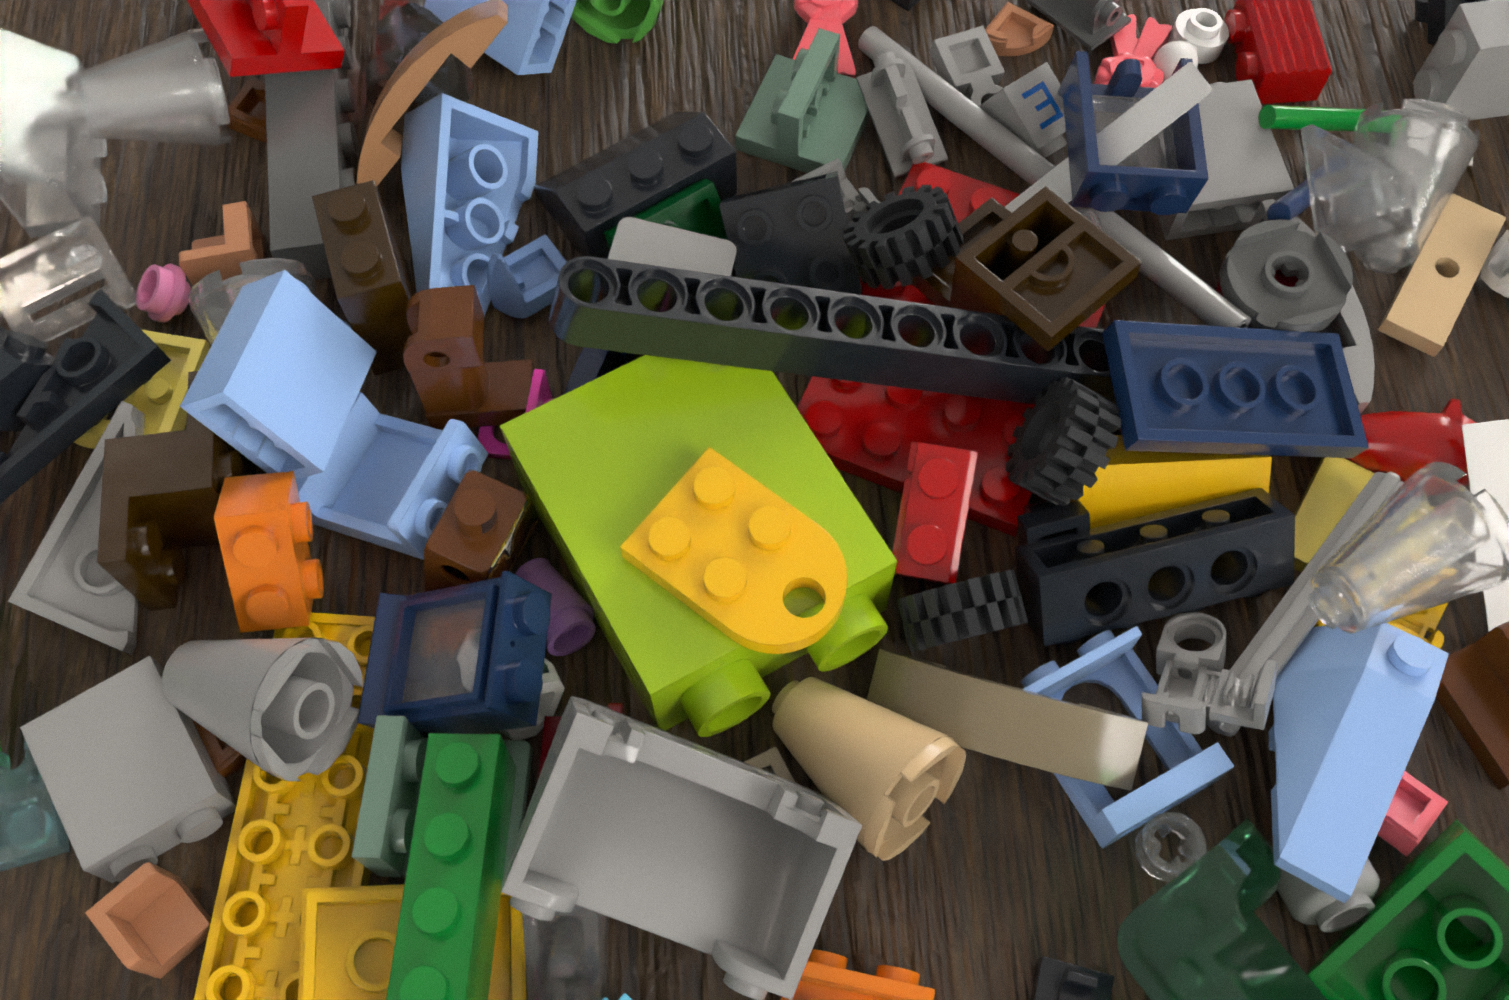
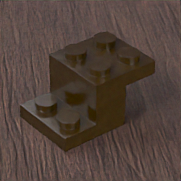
(1033, 265)
(159, 500)

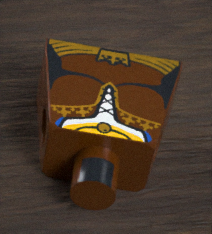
(478, 532)

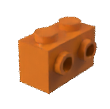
(267, 551)

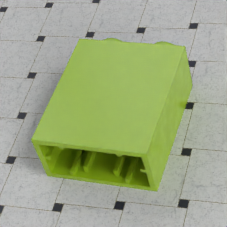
(610, 457)

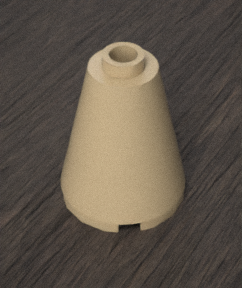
(868, 760)

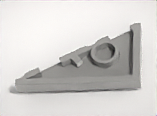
(64, 572)

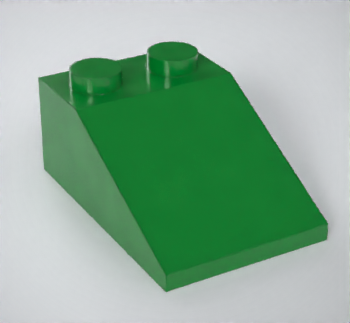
(1431, 933)

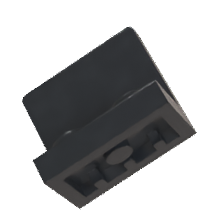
(792, 235)

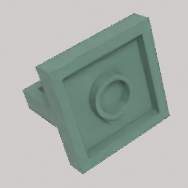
(805, 110)

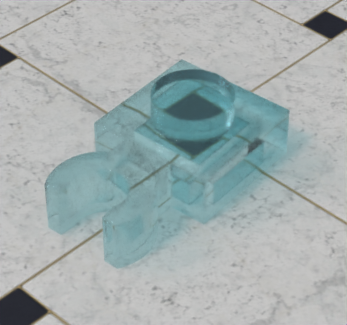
(27, 815)

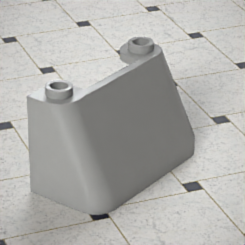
(680, 846)

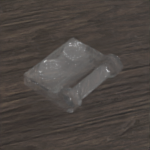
(55, 270)

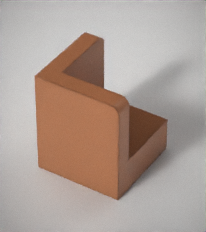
(240, 243)
(151, 920)

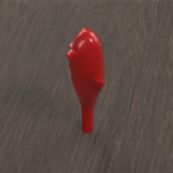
(1411, 440)

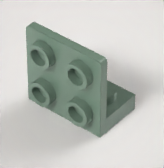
(393, 793)

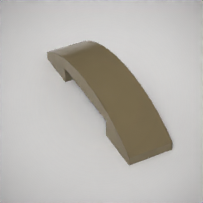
(1011, 721)

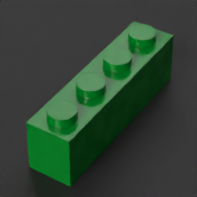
(454, 870)

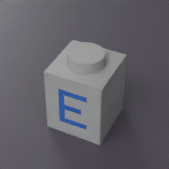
(1032, 110)

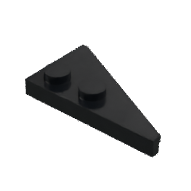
(79, 390)

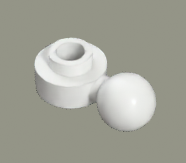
(1196, 36)

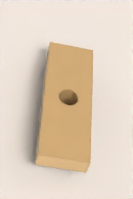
(1442, 276)

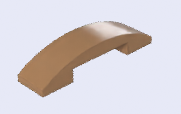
(463, 36)

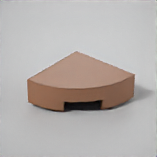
(1017, 31)

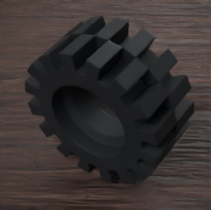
(903, 237)
(1063, 441)
(961, 610)

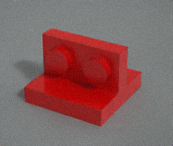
(268, 35)

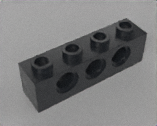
(1156, 566)

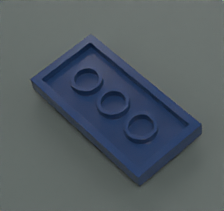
(1232, 390)

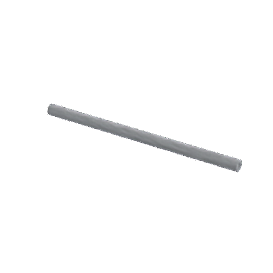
(1031, 166)

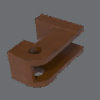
(449, 365)

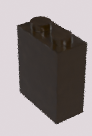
(367, 269)

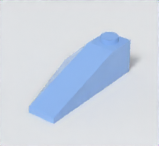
(463, 189)
(1341, 743)

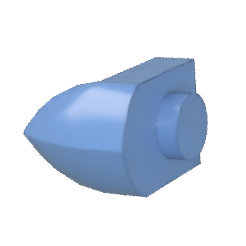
(525, 278)

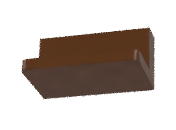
(1477, 700)

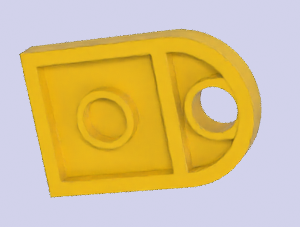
(736, 554)

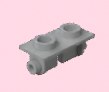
(900, 114)

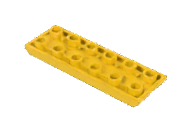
(283, 842)

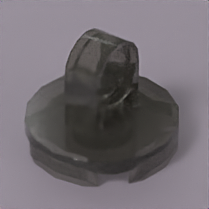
(397, 35)

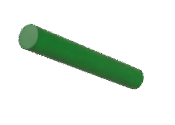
(1301, 116)

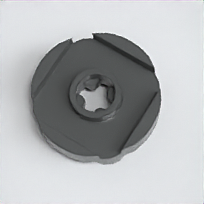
(1277, 245)

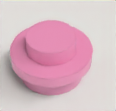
(163, 292)

